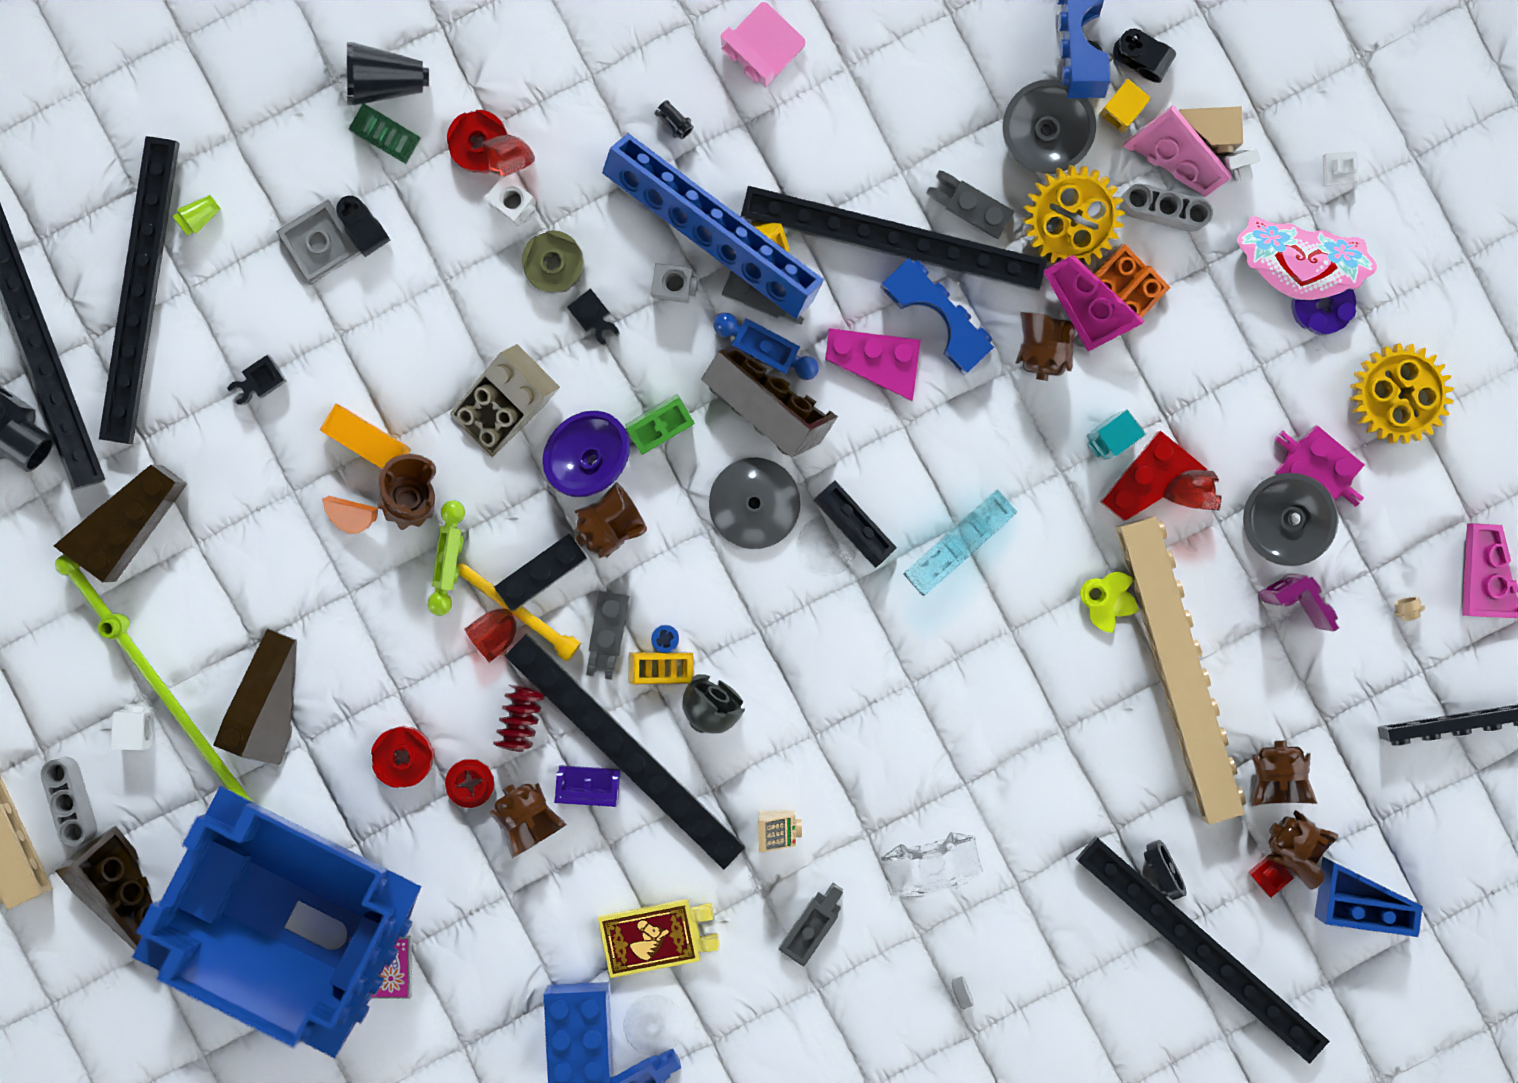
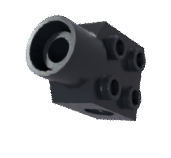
(19, 436)

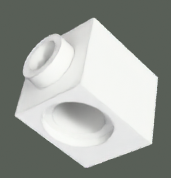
(502, 191)
(132, 728)

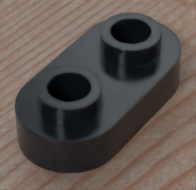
(1169, 879)

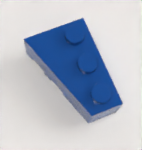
(1360, 903)

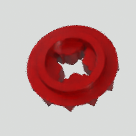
(462, 795)

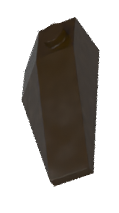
(260, 711)
(110, 883)

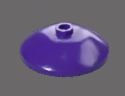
(577, 445)

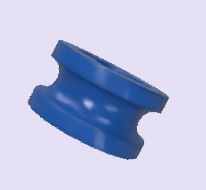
(656, 634)

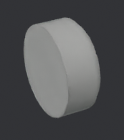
(962, 993)

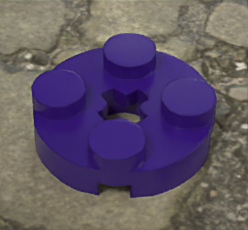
(1321, 322)

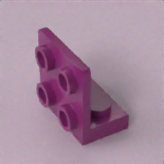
(1305, 590)

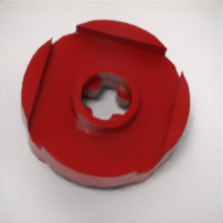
(460, 135)
(384, 757)

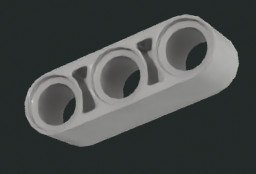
(1180, 205)
(63, 816)

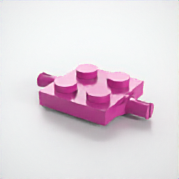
(1323, 460)

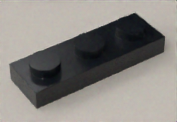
(855, 524)
(540, 573)

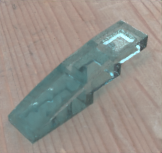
(960, 542)

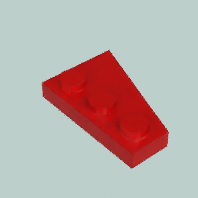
(1148, 476)

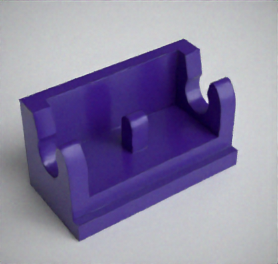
(587, 786)

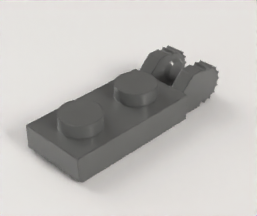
(972, 205)
(744, 293)
(607, 630)

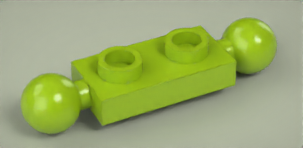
(445, 569)

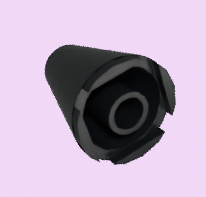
(381, 75)

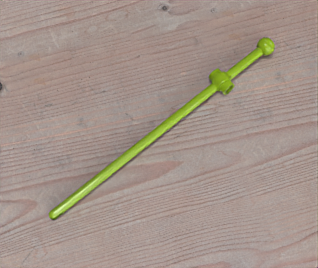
(115, 627)

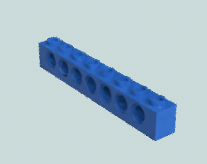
(712, 225)

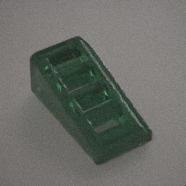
(361, 120)

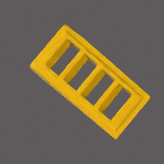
(633, 667)

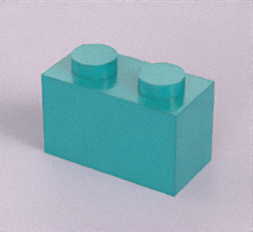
(1115, 435)

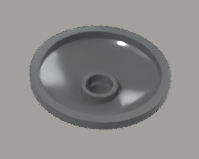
(1070, 122)
(1270, 525)
(759, 526)

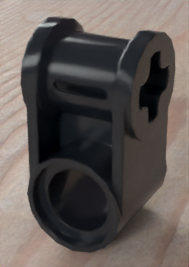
(1147, 56)
(364, 228)

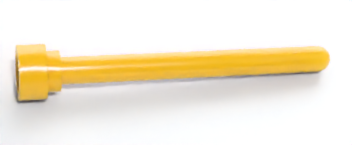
(564, 645)

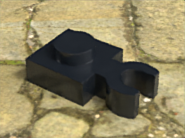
(591, 313)
(260, 379)

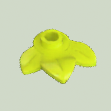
(1112, 601)

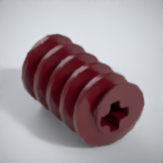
(519, 718)

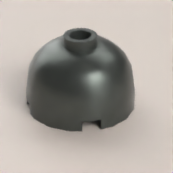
(711, 706)

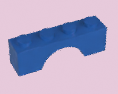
(1086, 67)
(912, 287)

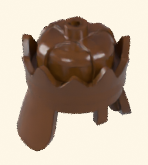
(1046, 345)
(407, 490)
(609, 522)
(1282, 775)
(525, 817)
(1299, 846)

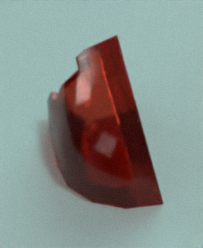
(507, 154)
(1194, 490)
(492, 632)

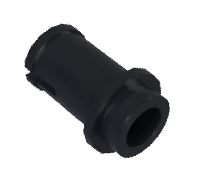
(674, 120)

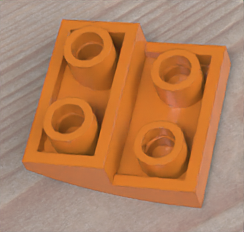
(1132, 280)

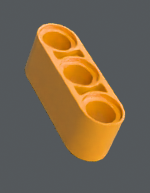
(362, 436)

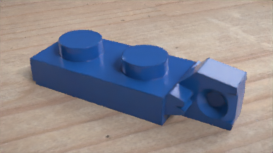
(651, 1070)

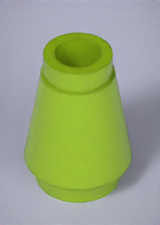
(196, 214)

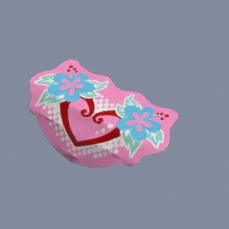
(1305, 262)

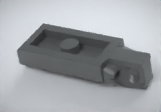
(812, 925)

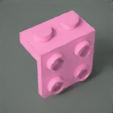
(762, 44)

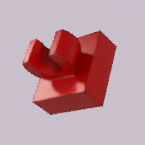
(1270, 876)

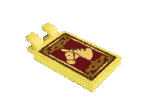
(655, 937)

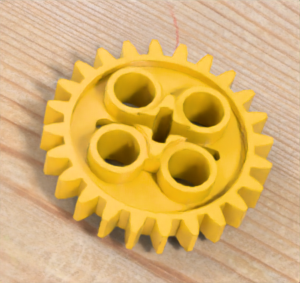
(1086, 191)
(1423, 376)

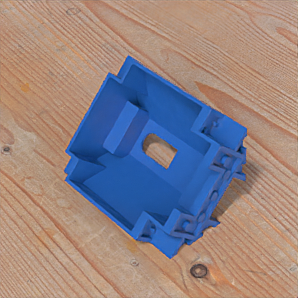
(226, 917)

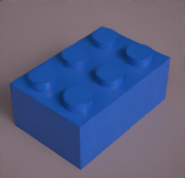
(578, 1033)

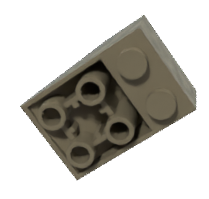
(504, 399)

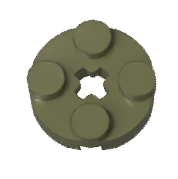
(545, 246)

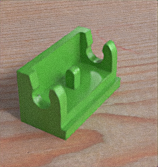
(659, 424)

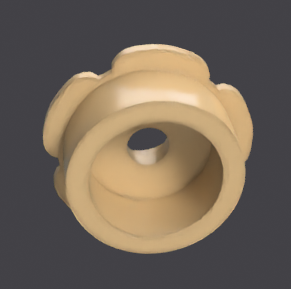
(1409, 608)

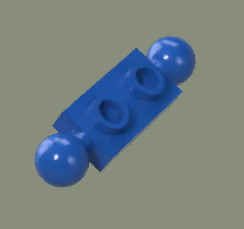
(766, 346)

